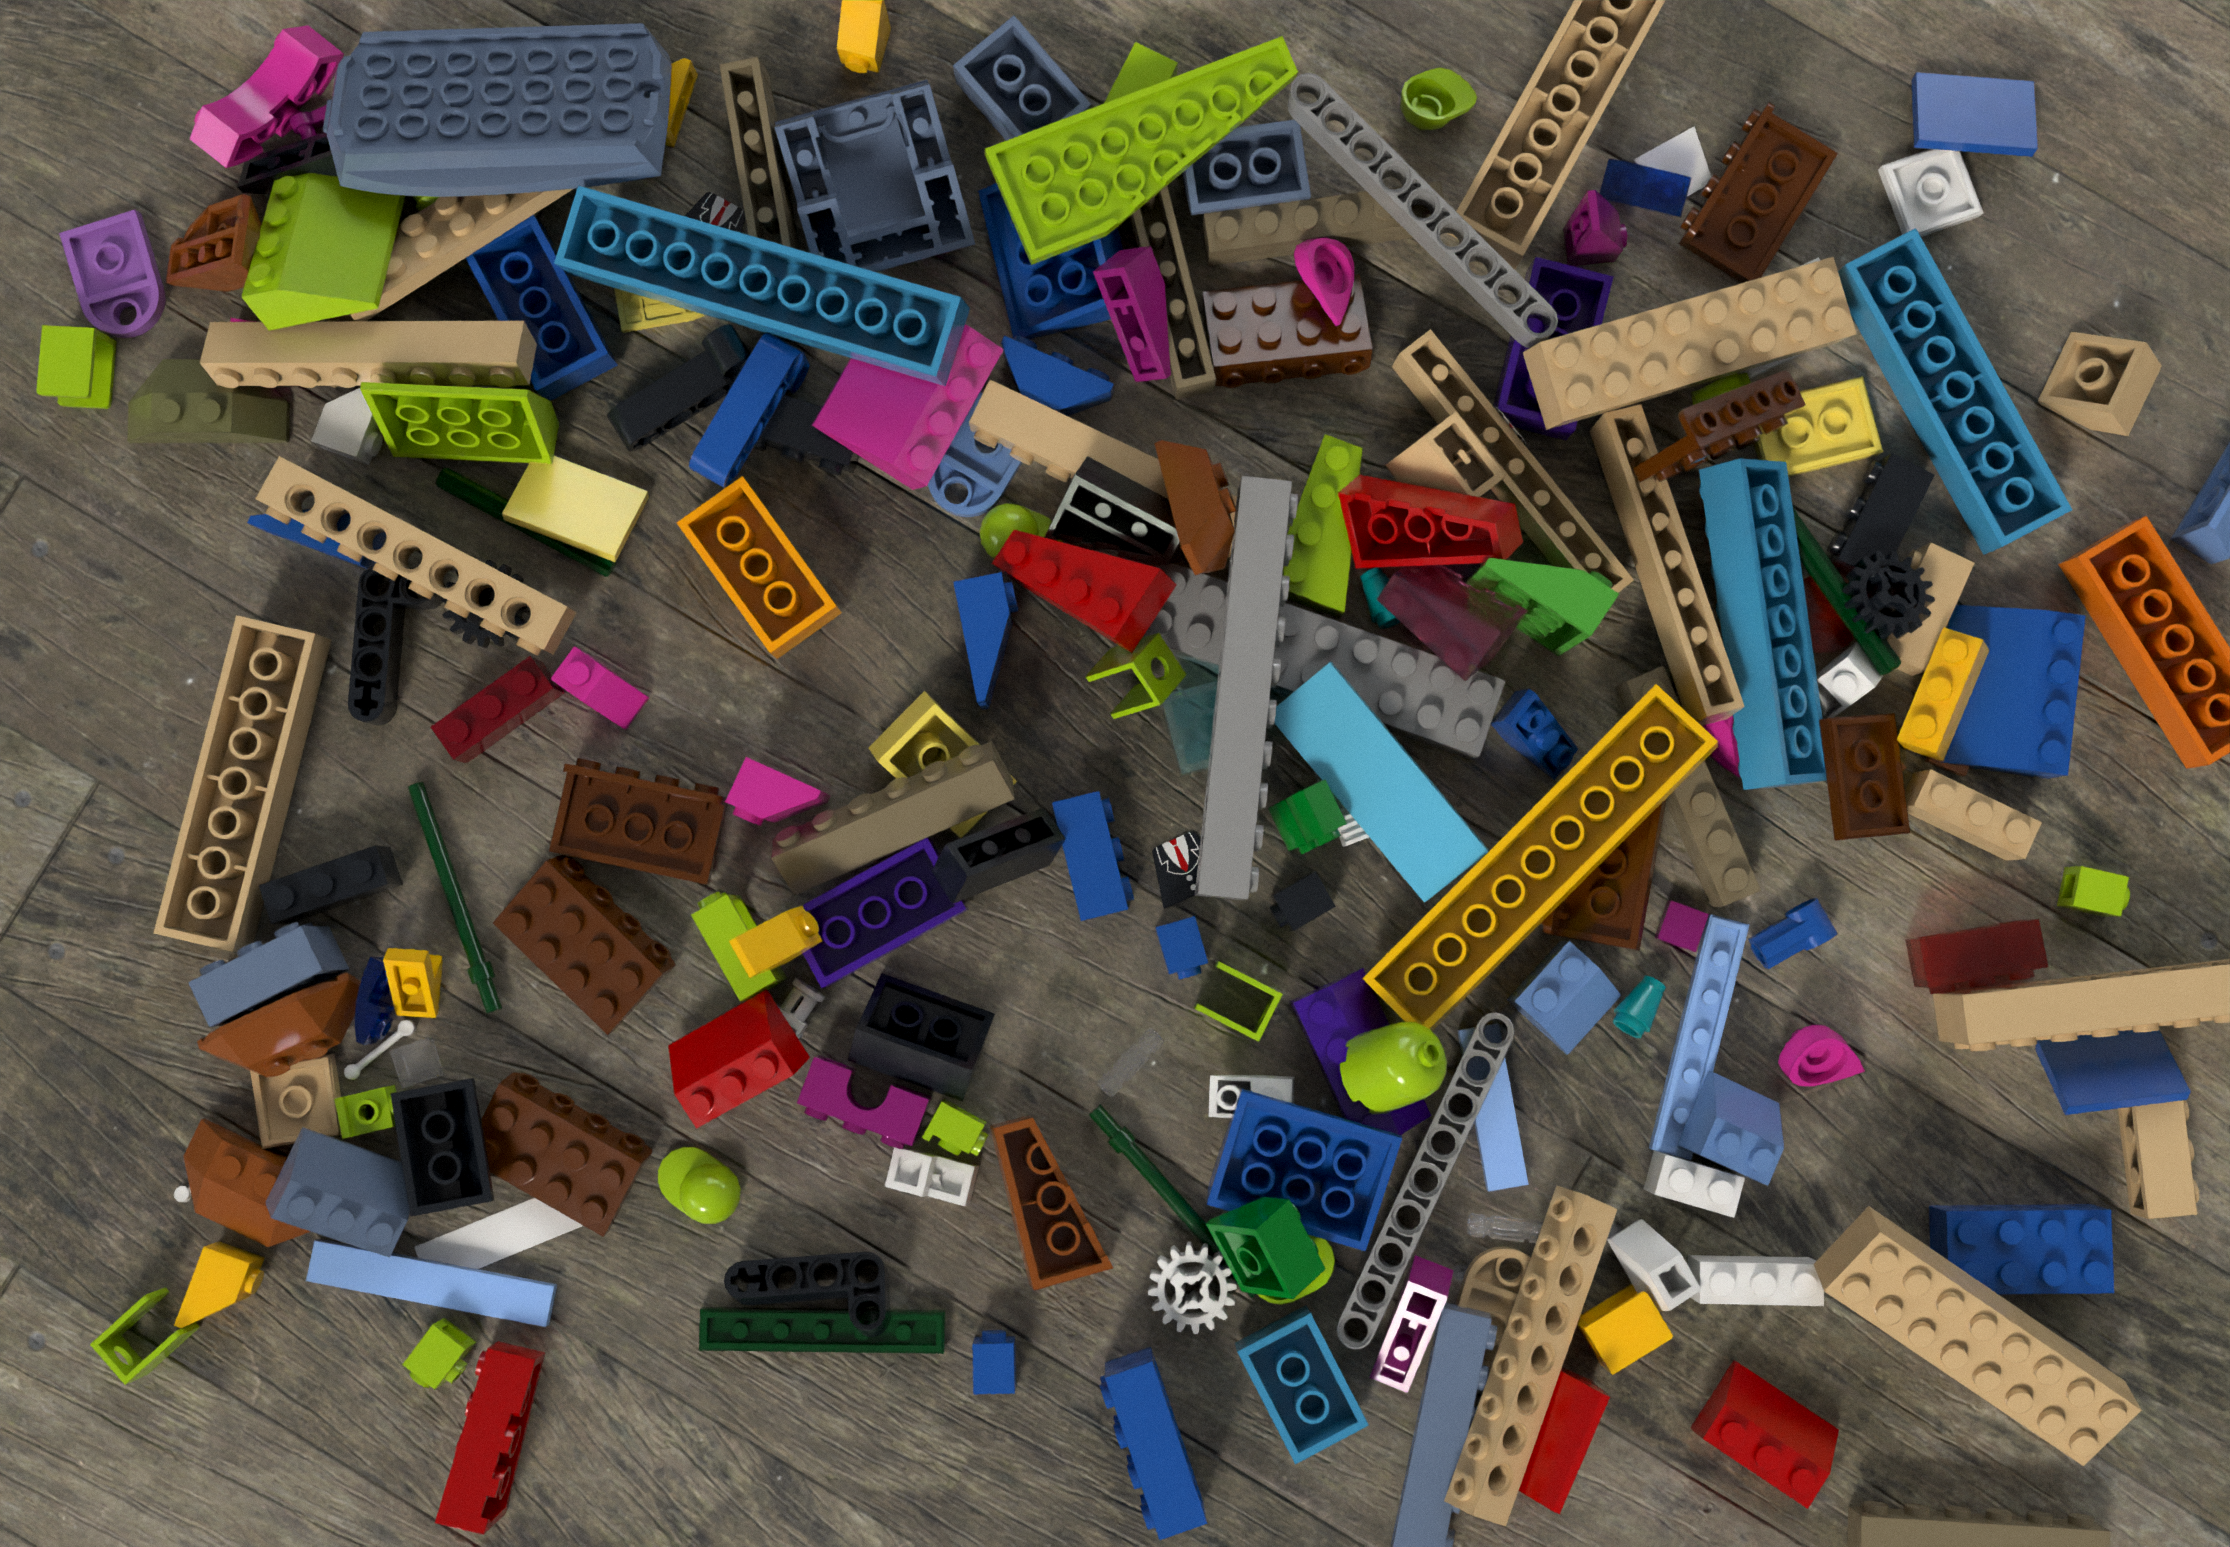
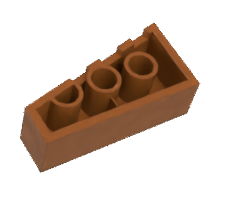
(1046, 1215)

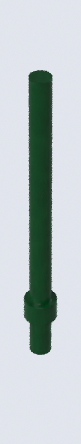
(480, 970)
(1123, 1141)

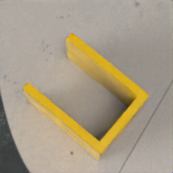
(1623, 1329)

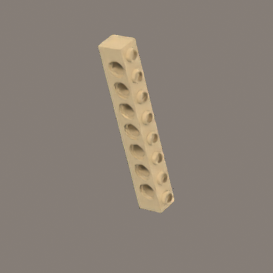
(290, 485)
(1530, 1356)

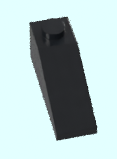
(298, 158)

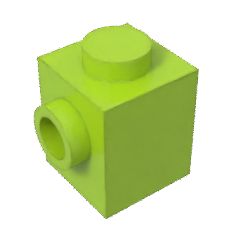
(439, 1355)

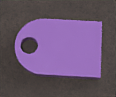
(113, 271)

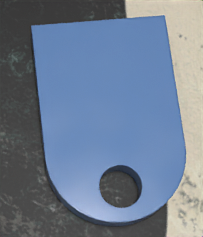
(978, 467)

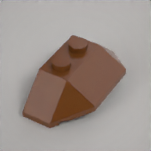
(216, 247)
(1198, 504)
(287, 1029)
(232, 1182)

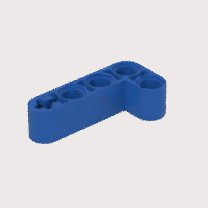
(748, 408)

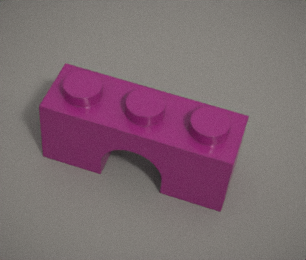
(830, 1094)

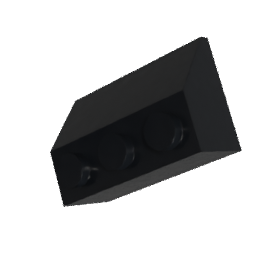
(921, 1037)
(442, 1147)

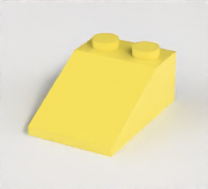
(919, 738)

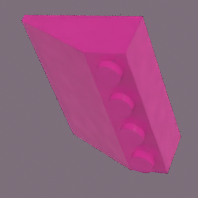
(902, 419)

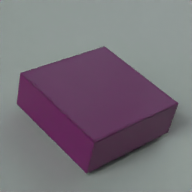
(1681, 926)

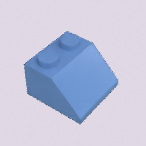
(1565, 996)
(1735, 1129)

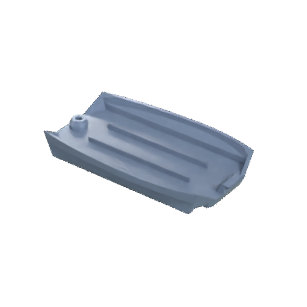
(499, 110)

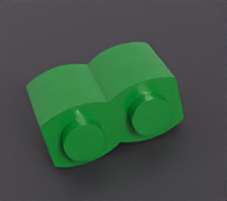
(1308, 818)

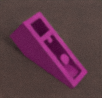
(1594, 232)
(1137, 308)
(1412, 1323)

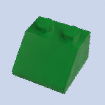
(1267, 1248)

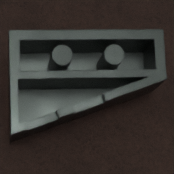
(1115, 515)

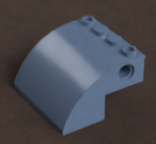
(875, 180)

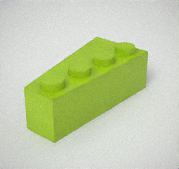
(1321, 539)

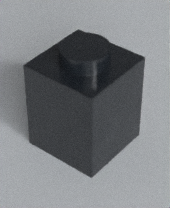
(1301, 902)

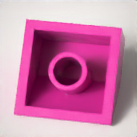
(770, 795)

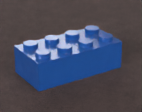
(527, 286)
(2028, 1246)
(1155, 1444)

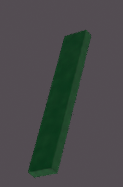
(818, 1330)

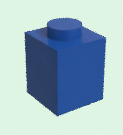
(1182, 947)
(994, 1363)

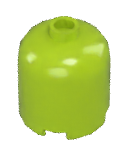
(1393, 1066)

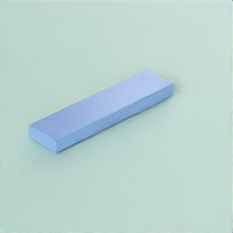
(1496, 1122)

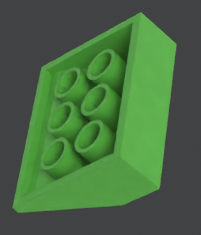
(1560, 601)

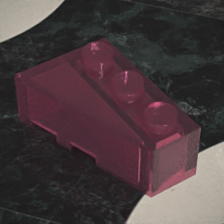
(1450, 616)

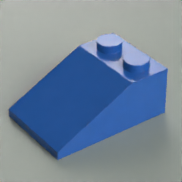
(986, 622)

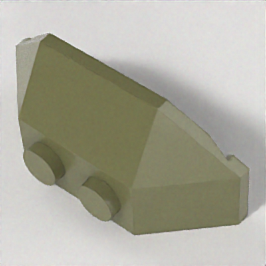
(187, 406)

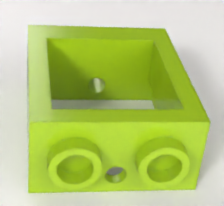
(721, 920)

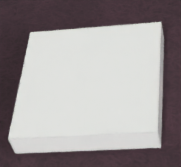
(1930, 191)

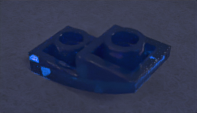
(1645, 187)
(371, 1013)

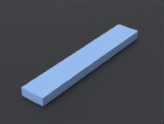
(1699, 1029)
(432, 1283)

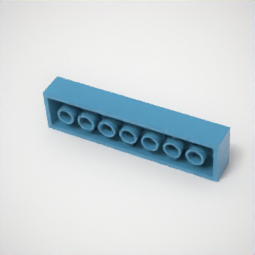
(1951, 392)
(1764, 621)

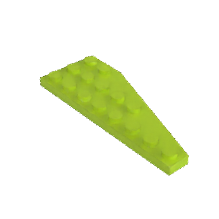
(1105, 163)

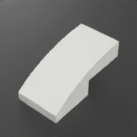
(932, 1176)

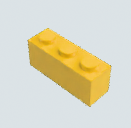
(1943, 694)

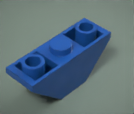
(1054, 378)
(1534, 732)

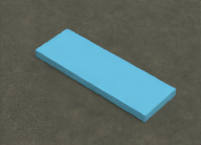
(1378, 782)

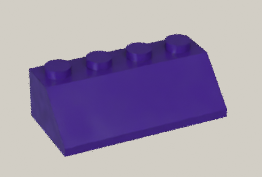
(1331, 1019)

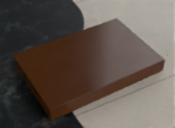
(1864, 776)

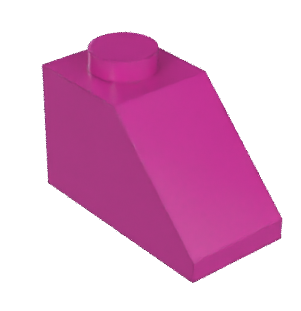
(599, 688)

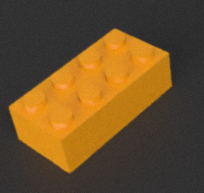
(759, 567)

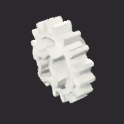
(1205, 1300)

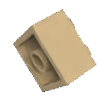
(2101, 382)

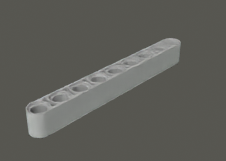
(1418, 192)
(1410, 1194)

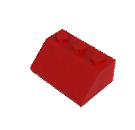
(734, 1058)
(1768, 1433)
(1563, 1439)

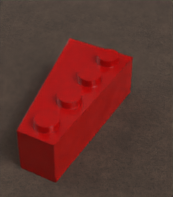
(1424, 526)
(1095, 588)
(491, 1438)

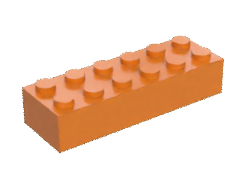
(2159, 636)

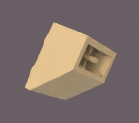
(1447, 460)

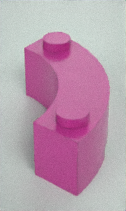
(264, 104)

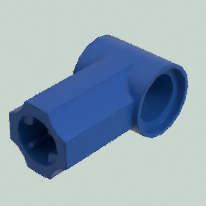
(1801, 929)

